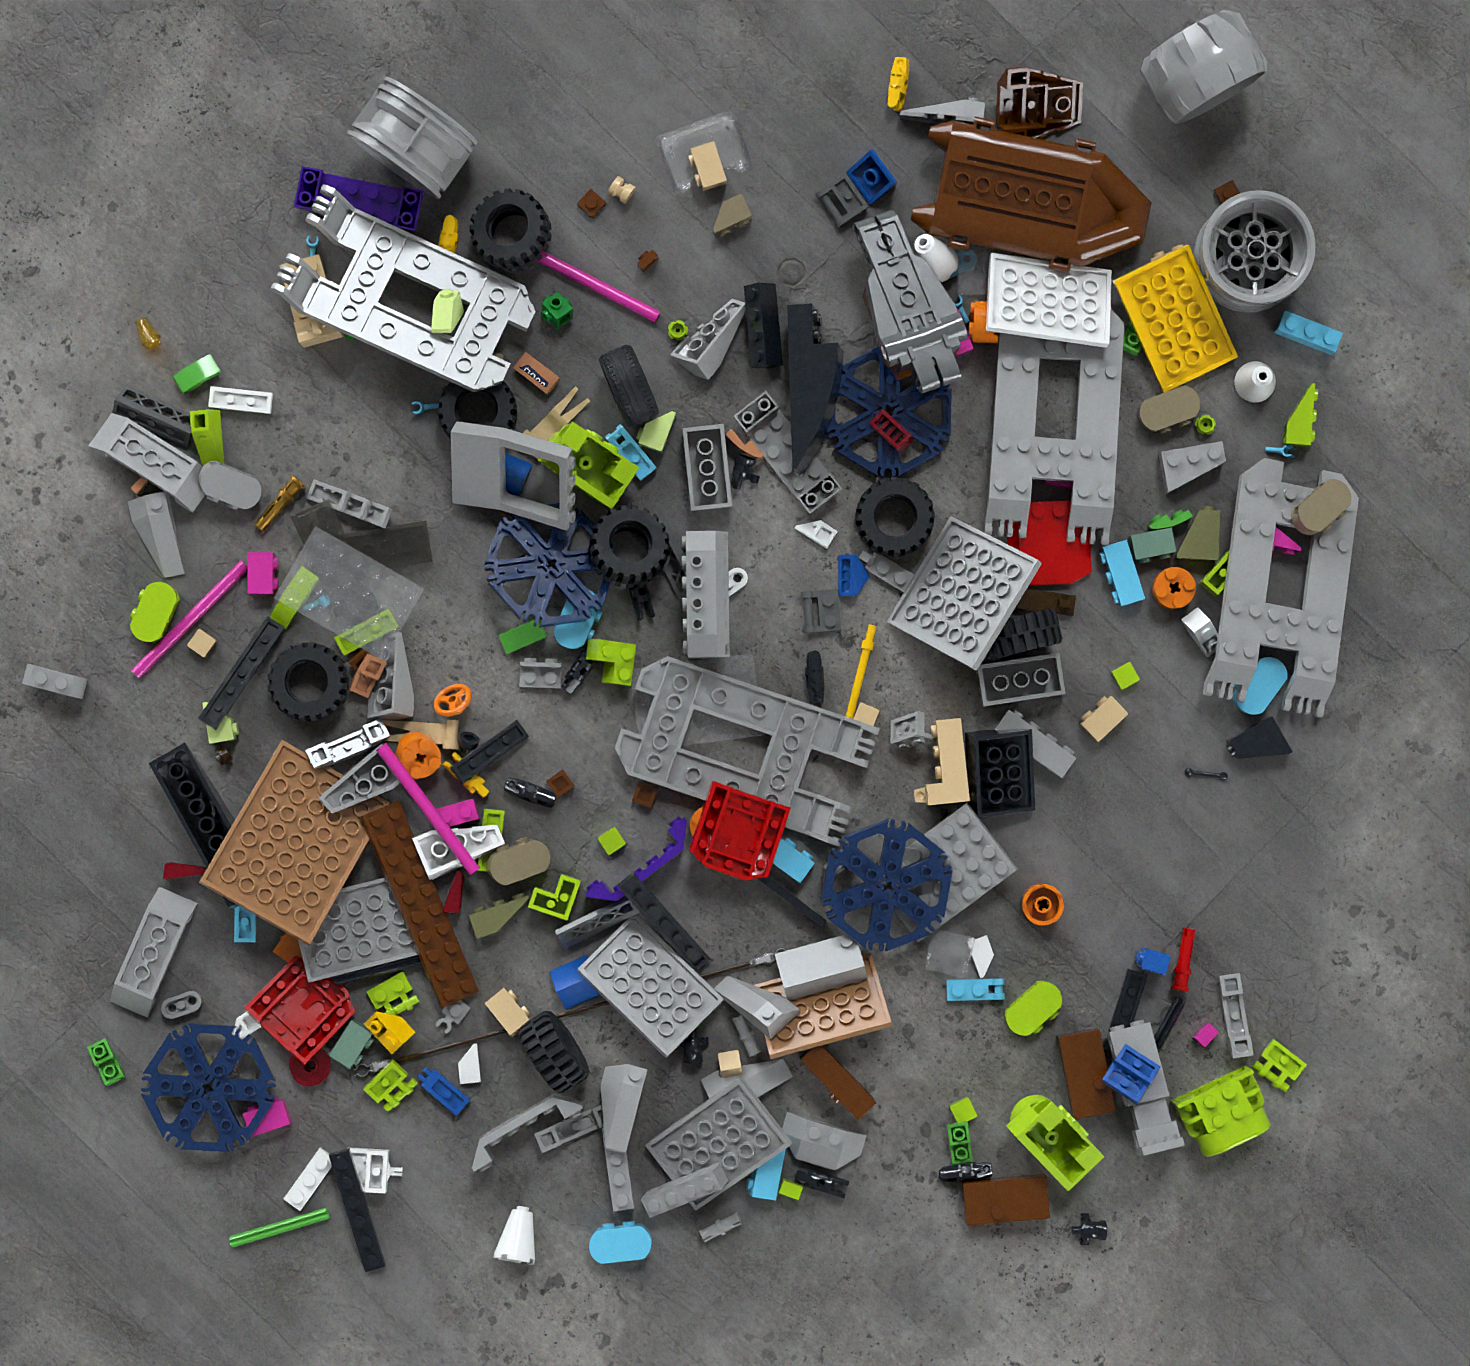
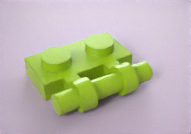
(390, 990)
(1283, 1060)
(385, 1081)

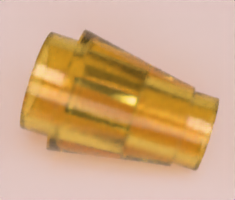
(148, 335)

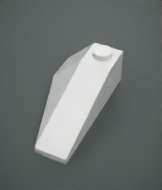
(439, 858)

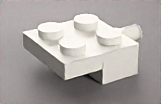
(374, 1169)

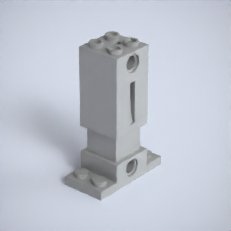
(1151, 1116)

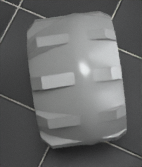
(1203, 66)

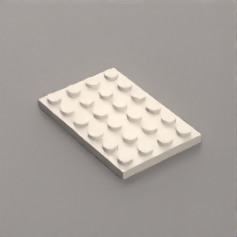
(1048, 303)

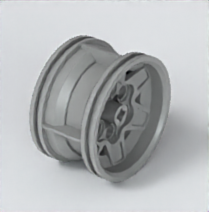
(412, 137)
(1292, 230)

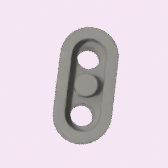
(182, 1004)

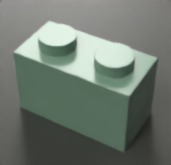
(1152, 544)
(351, 1044)

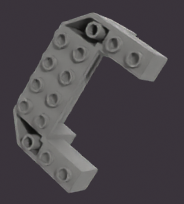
(713, 592)

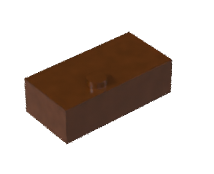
(1083, 1070)
(838, 1081)
(1006, 1199)

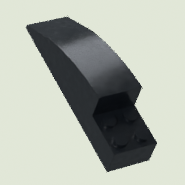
(814, 382)
(194, 801)

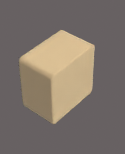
(202, 643)
(866, 714)
(730, 1063)

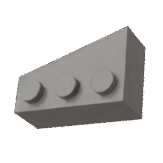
(1188, 463)

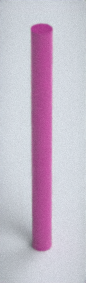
(599, 286)
(191, 618)
(428, 809)

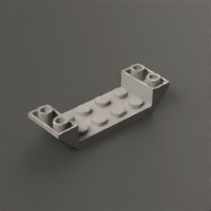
(772, 435)
(150, 459)
(151, 951)
(568, 1107)

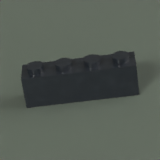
(763, 325)

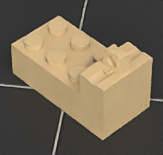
(307, 329)
(951, 766)

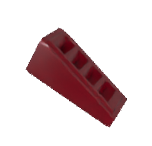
(902, 445)
(178, 870)
(454, 899)

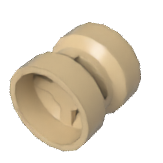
(621, 190)

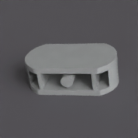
(229, 485)
(54, 681)

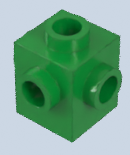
(557, 310)

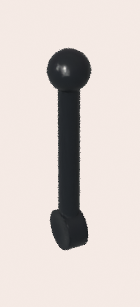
(1223, 775)

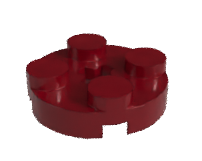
(314, 1076)

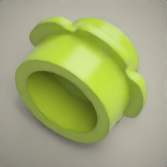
(677, 325)
(1210, 424)

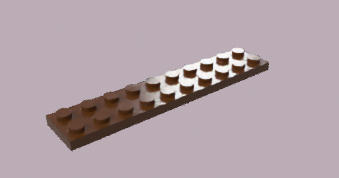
(419, 904)

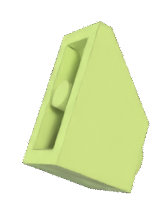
(446, 311)
(656, 432)
(225, 732)

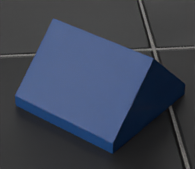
(871, 177)
(516, 474)
(571, 985)

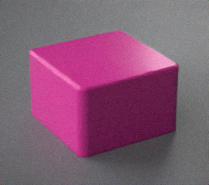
(1205, 1034)

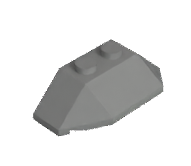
(822, 1142)

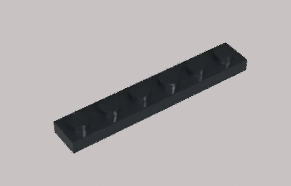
(241, 673)
(663, 921)
(357, 1210)

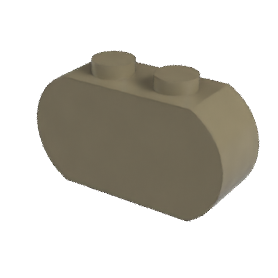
(1169, 409)
(1321, 507)
(518, 861)

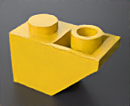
(389, 1030)

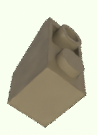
(732, 213)

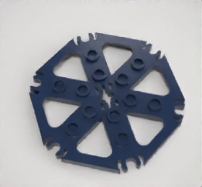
(873, 400)
(536, 567)
(890, 866)
(199, 1069)

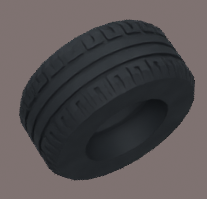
(629, 385)

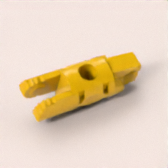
(898, 83)
(448, 234)
(472, 785)

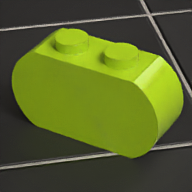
(154, 612)
(1033, 1008)

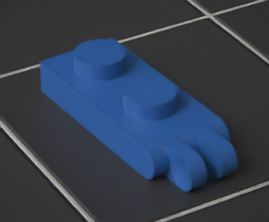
(443, 1090)

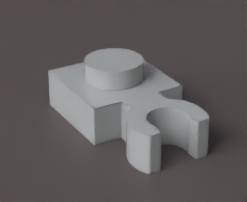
(454, 1012)

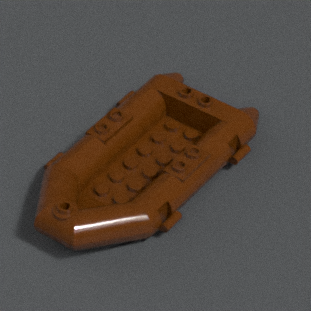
(1031, 197)

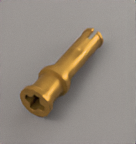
(285, 496)

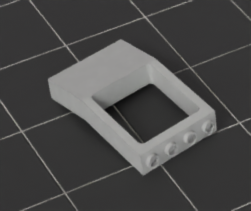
(481, 472)

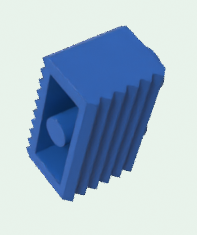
(1152, 961)

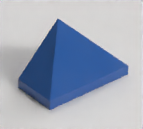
(851, 575)

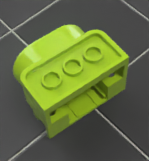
(598, 465)
(1223, 1112)
(1054, 1139)

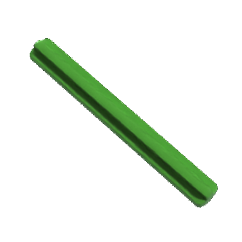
(279, 1227)

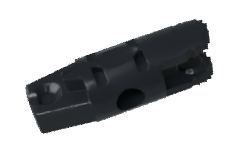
(639, 599)
(575, 676)
(814, 677)
(530, 792)
(966, 1172)
(811, 1182)

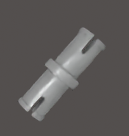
(746, 1035)
(720, 1227)

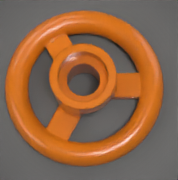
(454, 702)

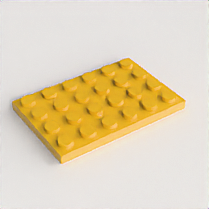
(1175, 318)

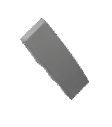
(350, 503)

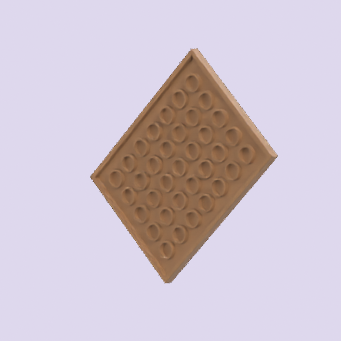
(287, 849)

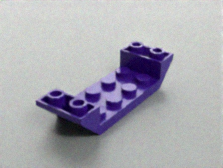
(384, 202)
(677, 830)

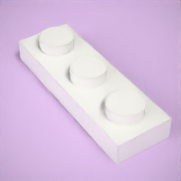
(240, 400)
(309, 1179)

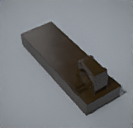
(1040, 600)

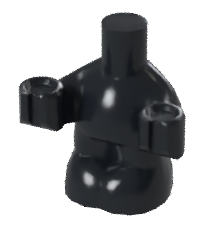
(742, 470)
(693, 1048)
(1090, 1229)

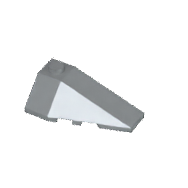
(708, 346)
(156, 526)
(393, 691)
(362, 782)
(760, 1007)
(620, 1099)

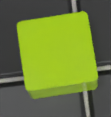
(1125, 675)
(611, 840)
(963, 1110)
(790, 1188)

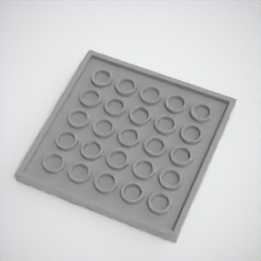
(964, 592)

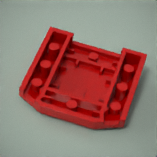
(1046, 541)
(738, 832)
(299, 1012)

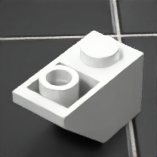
(1201, 630)

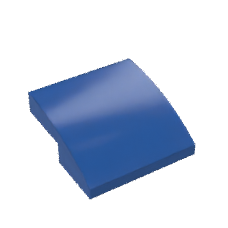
(1130, 1074)

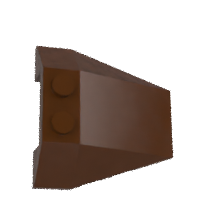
(1037, 102)

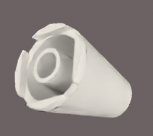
(941, 258)
(1255, 382)
(517, 1238)

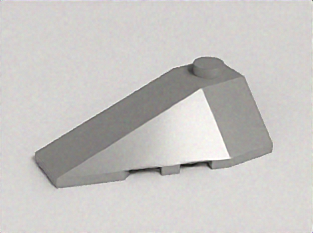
(960, 111)
(759, 1077)

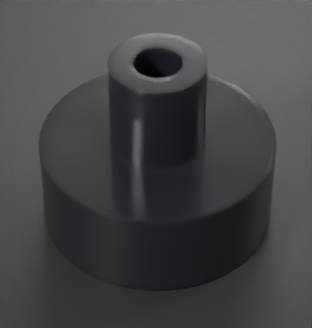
(468, 741)

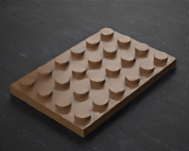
(831, 1014)

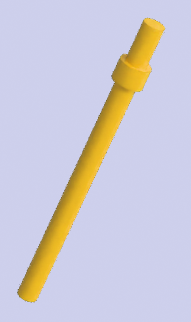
(867, 646)

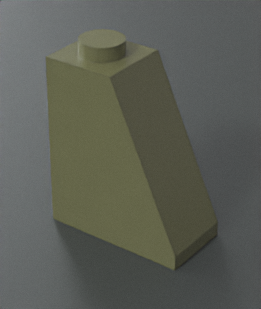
(1202, 537)

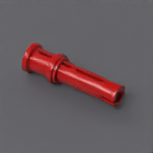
(1182, 969)

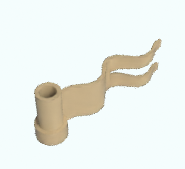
(553, 421)
(441, 733)

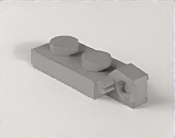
(887, 570)

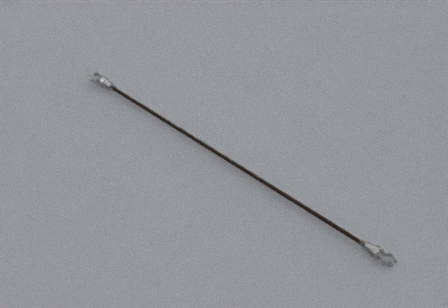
(377, 1066)

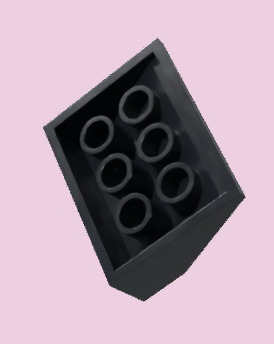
(1000, 771)

